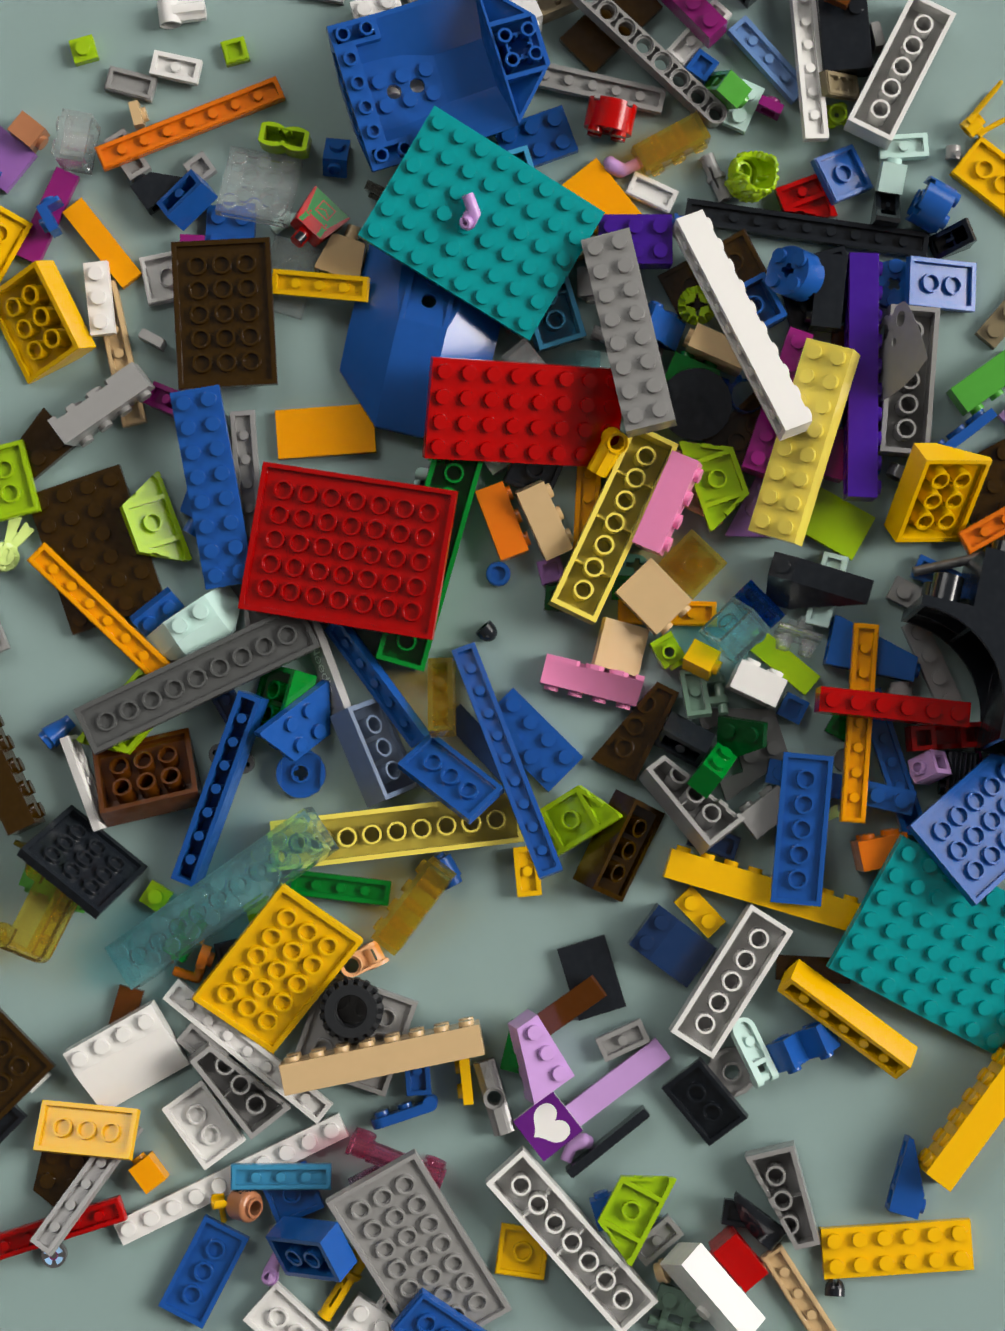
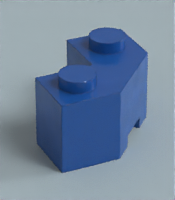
(796, 1048)

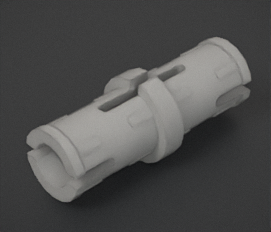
(715, 177)

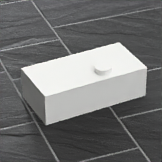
(711, 1288)

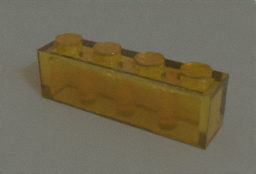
(413, 905)

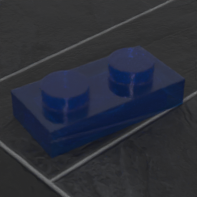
(755, 598)

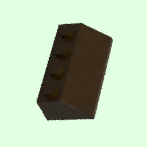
(620, 848)

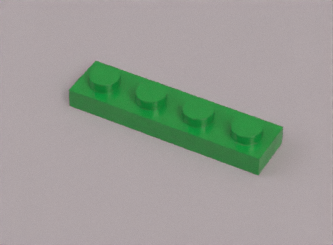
(343, 888)

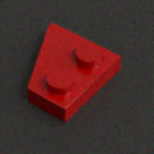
(805, 198)

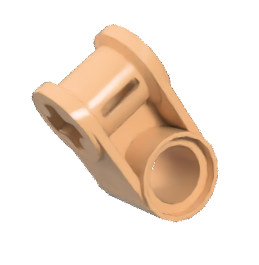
(366, 959)

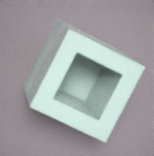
(891, 176)

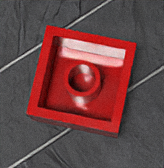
(737, 1258)

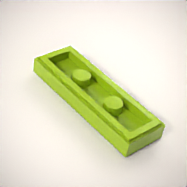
(794, 670)

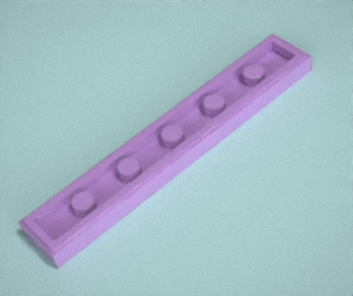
(617, 1081)

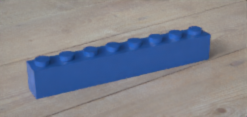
(220, 788)

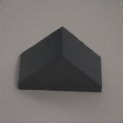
(886, 209)
(952, 239)

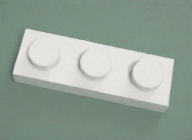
(99, 298)

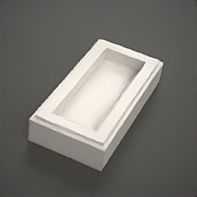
(651, 193)

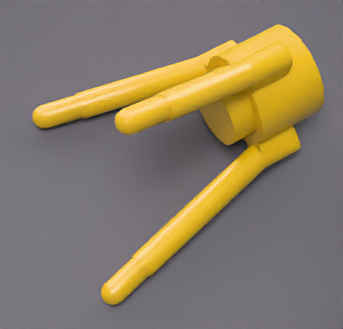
(973, 124)

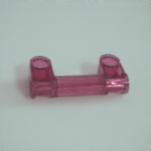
(364, 1146)

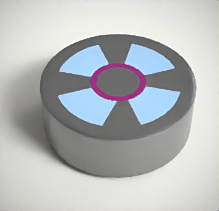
(57, 1258)

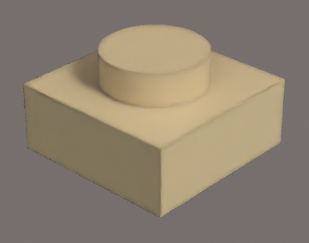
(138, 114)

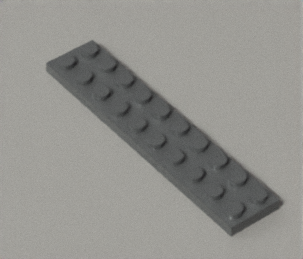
(194, 680)

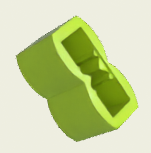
(291, 140)

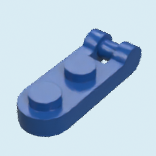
(404, 1112)

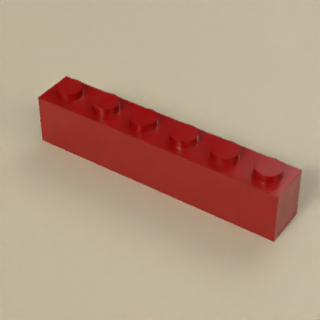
(892, 707)

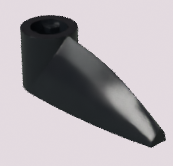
(759, 1223)

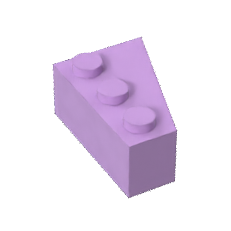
(538, 1057)

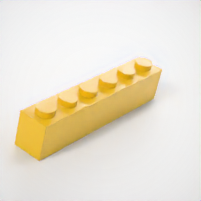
(847, 1019)

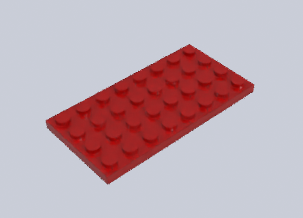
(518, 411)

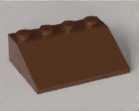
(150, 781)

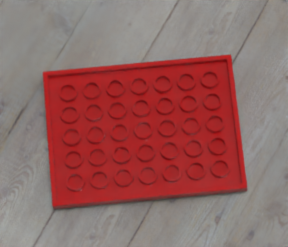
(348, 550)

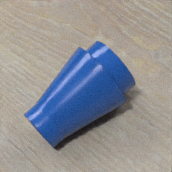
(53, 732)

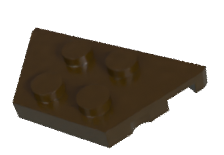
(56, 1174)

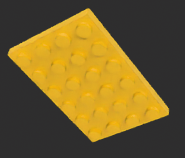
(277, 968)

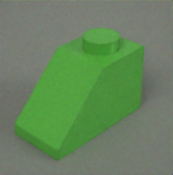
(728, 89)

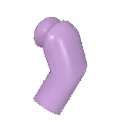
(471, 213)

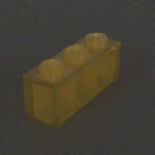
(671, 145)
(441, 697)

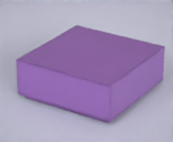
(550, 570)

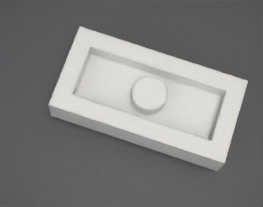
(176, 67)

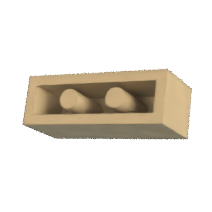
(544, 519)

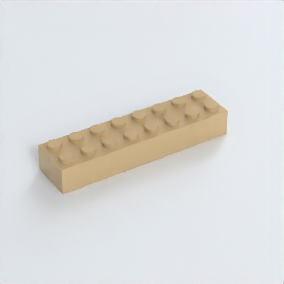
(382, 1056)

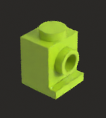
(659, 646)

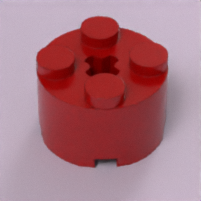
(609, 117)

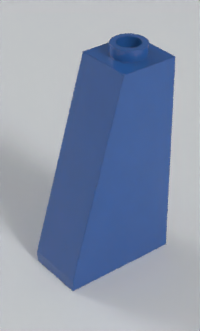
(891, 660)

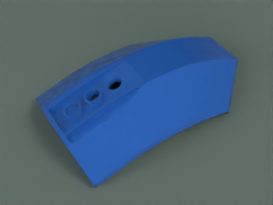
(471, 55)
(396, 336)

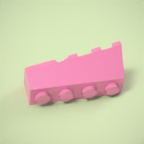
(667, 504)
(591, 681)

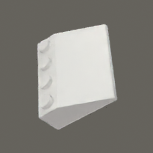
(126, 1056)

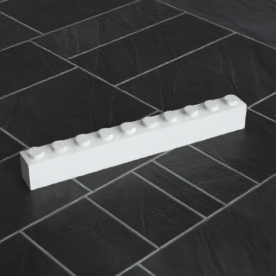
(741, 325)

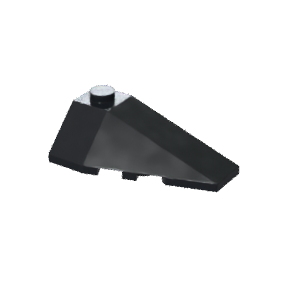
(806, 584)

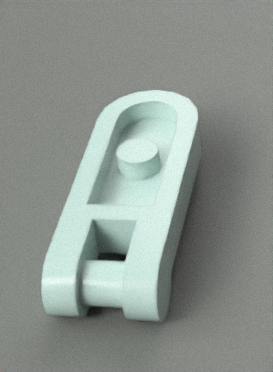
(753, 1052)

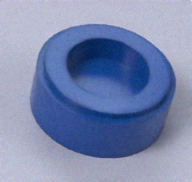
(498, 574)

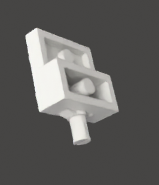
(366, 1315)

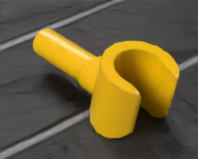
(218, 1202)

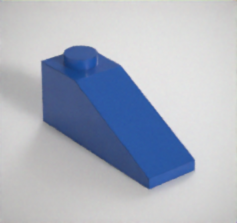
(906, 1187)

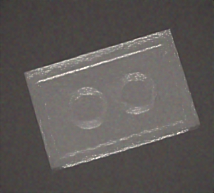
(289, 257)

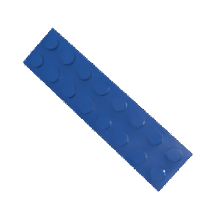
(211, 484)

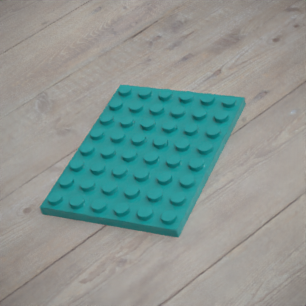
(520, 243)
(930, 947)

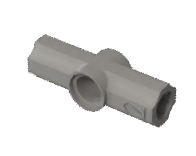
(490, 1081)

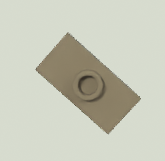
(839, 85)

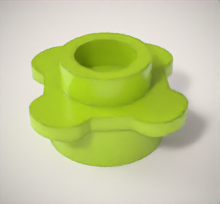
(839, 108)

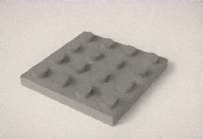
(352, 1009)

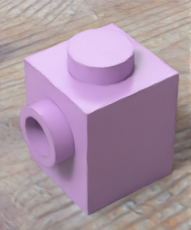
(929, 767)

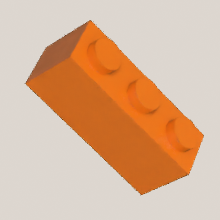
(503, 521)

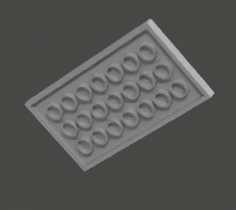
(415, 1240)

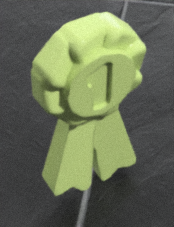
(9, 548)

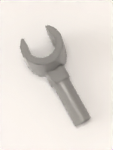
(953, 151)

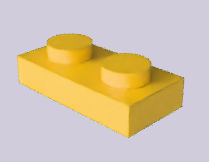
(525, 873)
(699, 911)
(465, 1089)

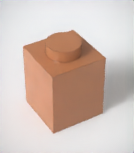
(29, 132)

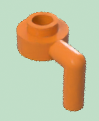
(204, 959)

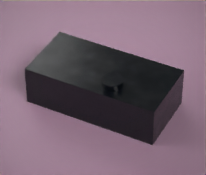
(845, 38)

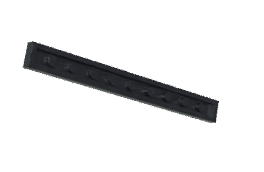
(812, 228)

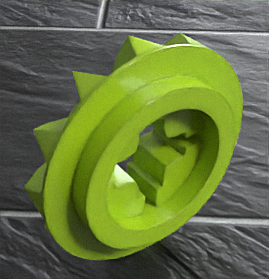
(688, 313)

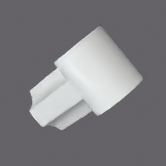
(176, 12)

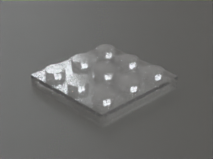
(259, 187)

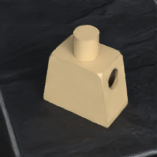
(343, 254)

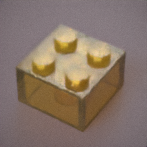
(692, 564)

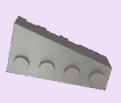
(102, 406)
(698, 818)
(242, 1093)
(783, 1182)

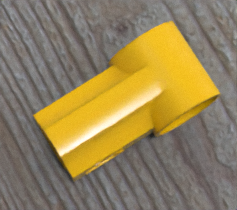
(607, 455)

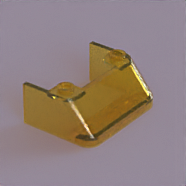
(38, 921)

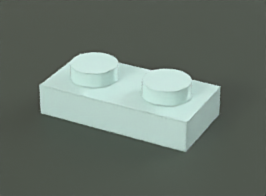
(740, 118)
(906, 147)

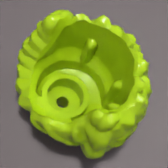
(752, 176)

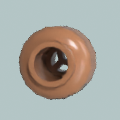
(244, 1205)

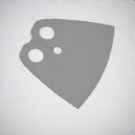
(906, 357)

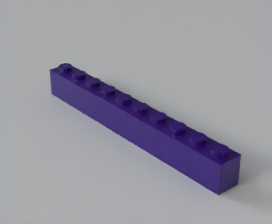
(861, 408)

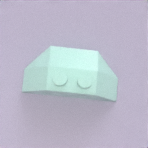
(198, 624)

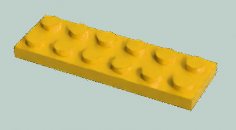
(896, 1248)

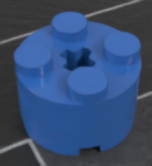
(932, 205)
(794, 273)

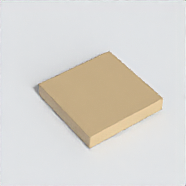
(620, 646)

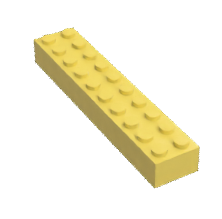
(415, 831)

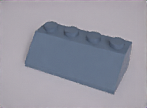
(372, 751)

